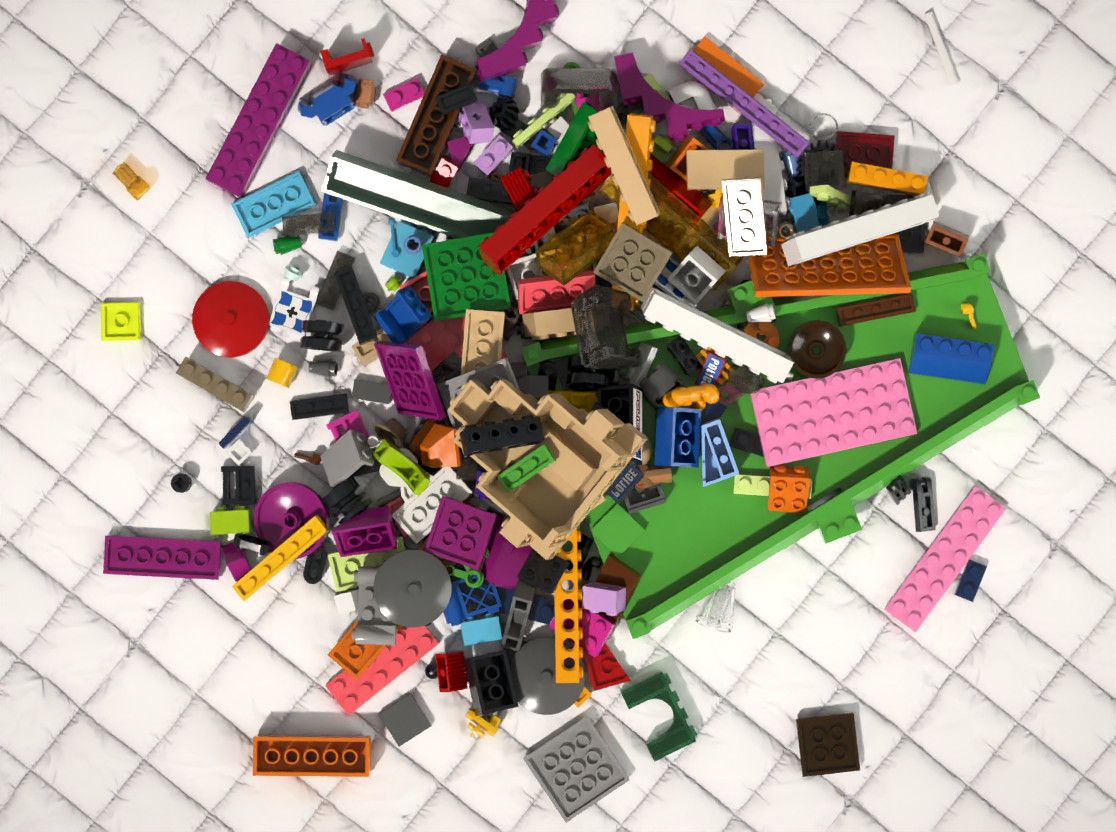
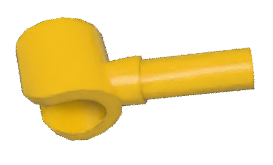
(968, 309)

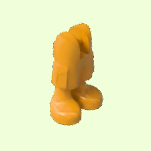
(692, 396)

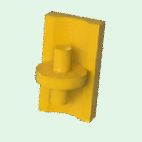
(488, 726)

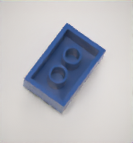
(677, 437)

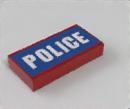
(711, 369)

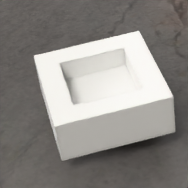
(238, 452)

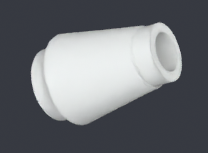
(763, 313)

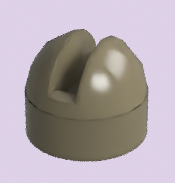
(783, 232)

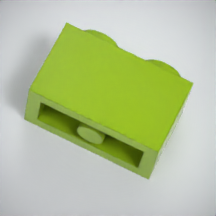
(230, 521)

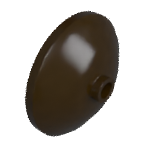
(830, 344)

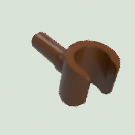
(314, 459)

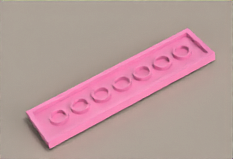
(945, 559)

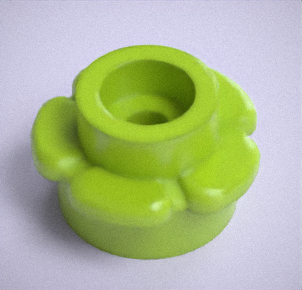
(393, 283)

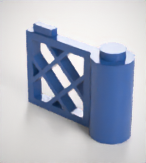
(456, 607)

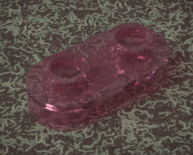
(733, 393)

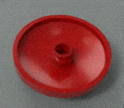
(230, 319)

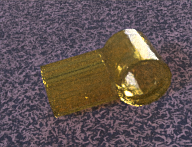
(134, 184)

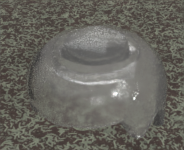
(824, 127)

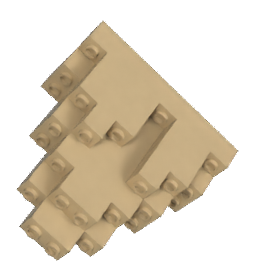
(588, 455)

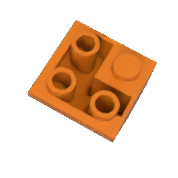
(439, 448)

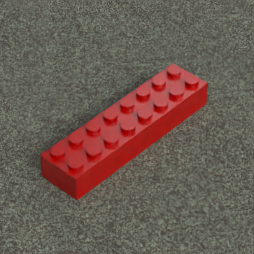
(545, 210)

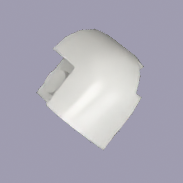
(692, 95)

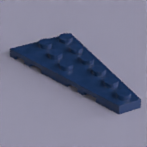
(540, 610)

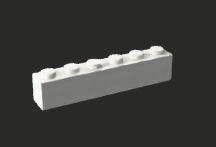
(773, 165)

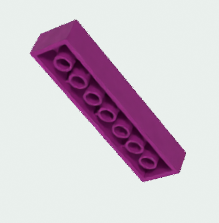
(259, 121)

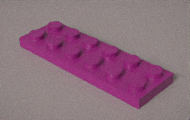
(162, 557)

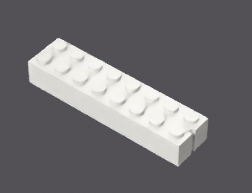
(859, 229)
(716, 335)

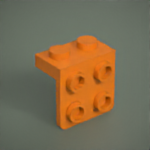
(788, 489)

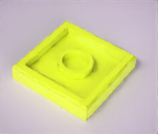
(120, 321)

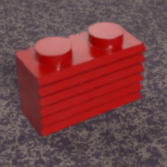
(518, 187)
(451, 671)

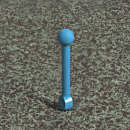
(395, 253)

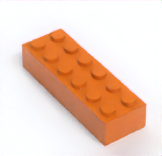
(312, 755)

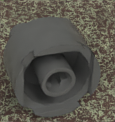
(659, 384)

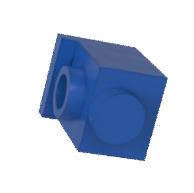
(544, 143)

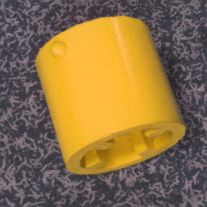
(281, 372)

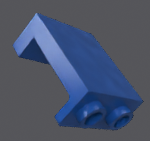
(403, 316)

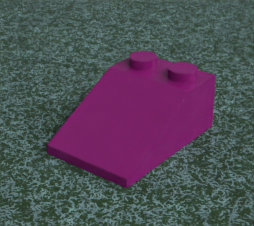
(366, 533)

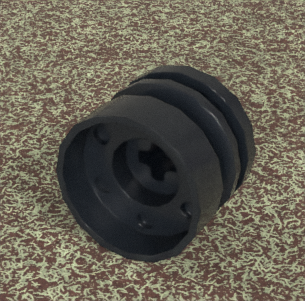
(346, 500)

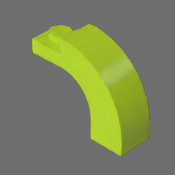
(403, 466)

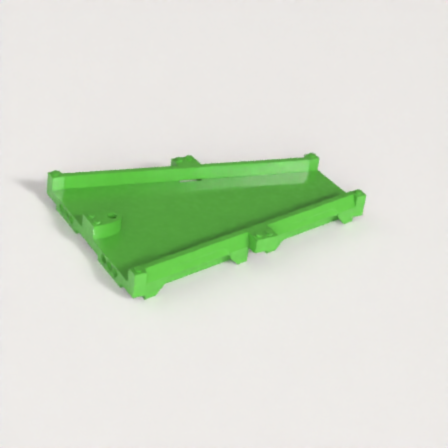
(715, 536)

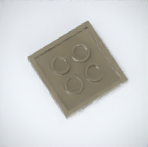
(633, 261)

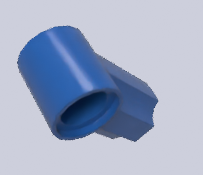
(502, 86)
(715, 136)

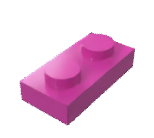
(404, 95)

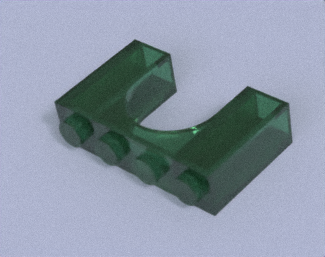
(679, 733)

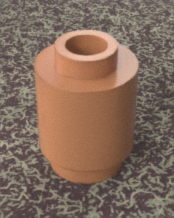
(364, 93)

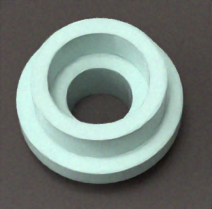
(293, 272)

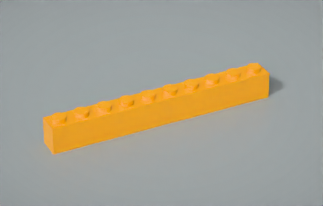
(639, 133)

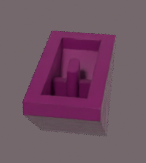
(459, 150)
(236, 561)

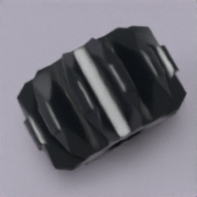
(504, 112)

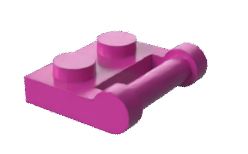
(350, 422)

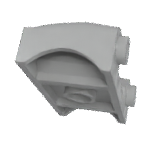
(372, 625)

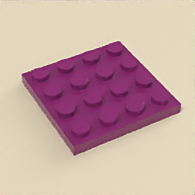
(410, 379)

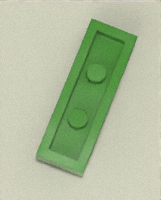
(526, 468)

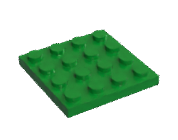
(462, 279)

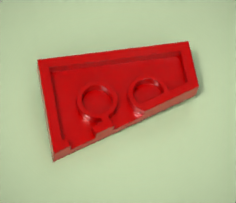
(604, 669)

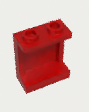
(348, 61)

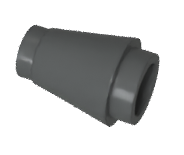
(324, 368)

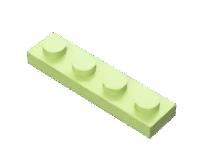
(538, 123)
(756, 485)

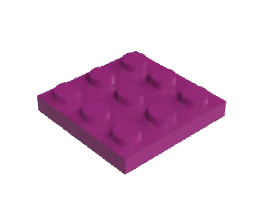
(460, 532)

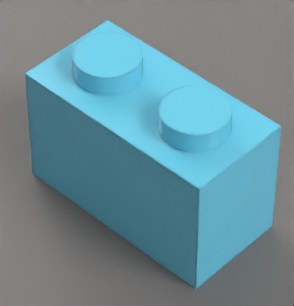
(481, 630)

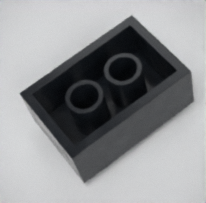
(490, 683)

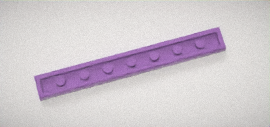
(744, 103)

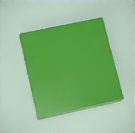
(617, 530)

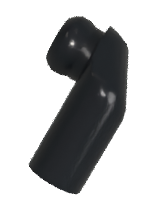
(588, 566)

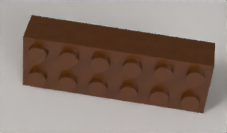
(430, 129)

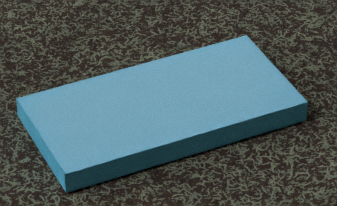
(268, 205)

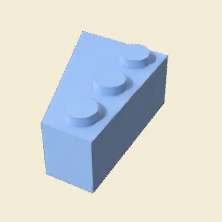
(716, 454)

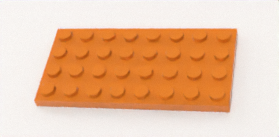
(860, 269)

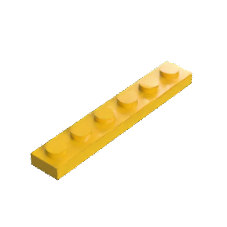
(280, 558)

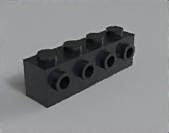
(501, 435)

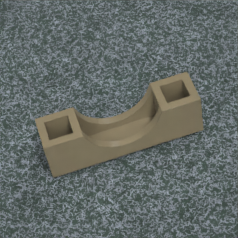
(215, 384)

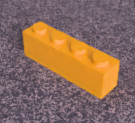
(886, 179)

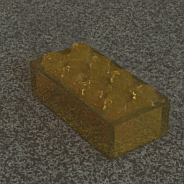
(575, 247)

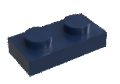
(970, 580)

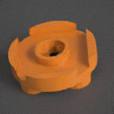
(763, 328)

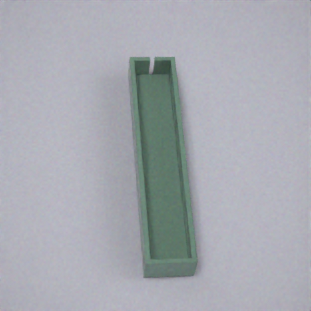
(411, 197)

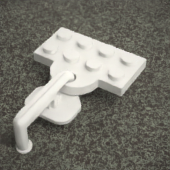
(419, 512)

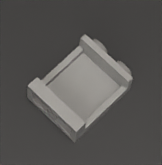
(346, 457)

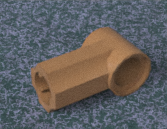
(654, 476)

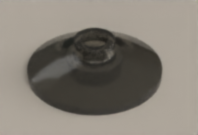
(744, 379)

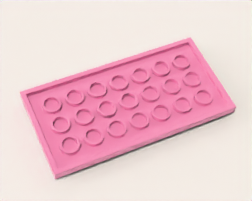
(833, 412)

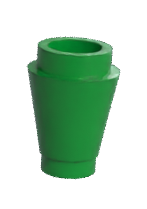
(286, 244)

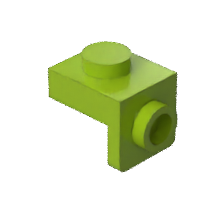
(662, 148)

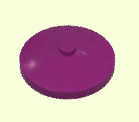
(287, 509)
(504, 559)

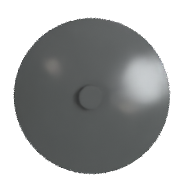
(412, 588)
(535, 678)

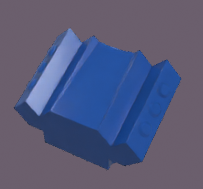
(330, 100)

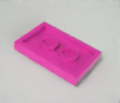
(594, 628)

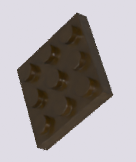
(827, 744)

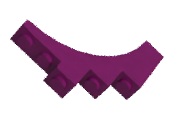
(510, 56)
(678, 118)

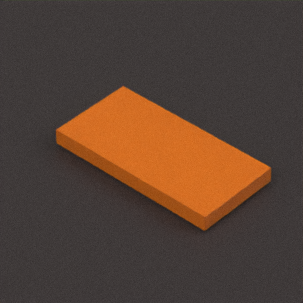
(728, 67)

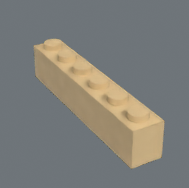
(624, 165)

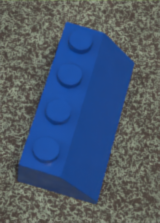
(950, 358)

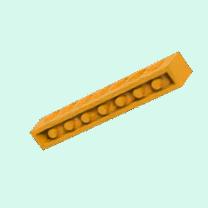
(563, 673)

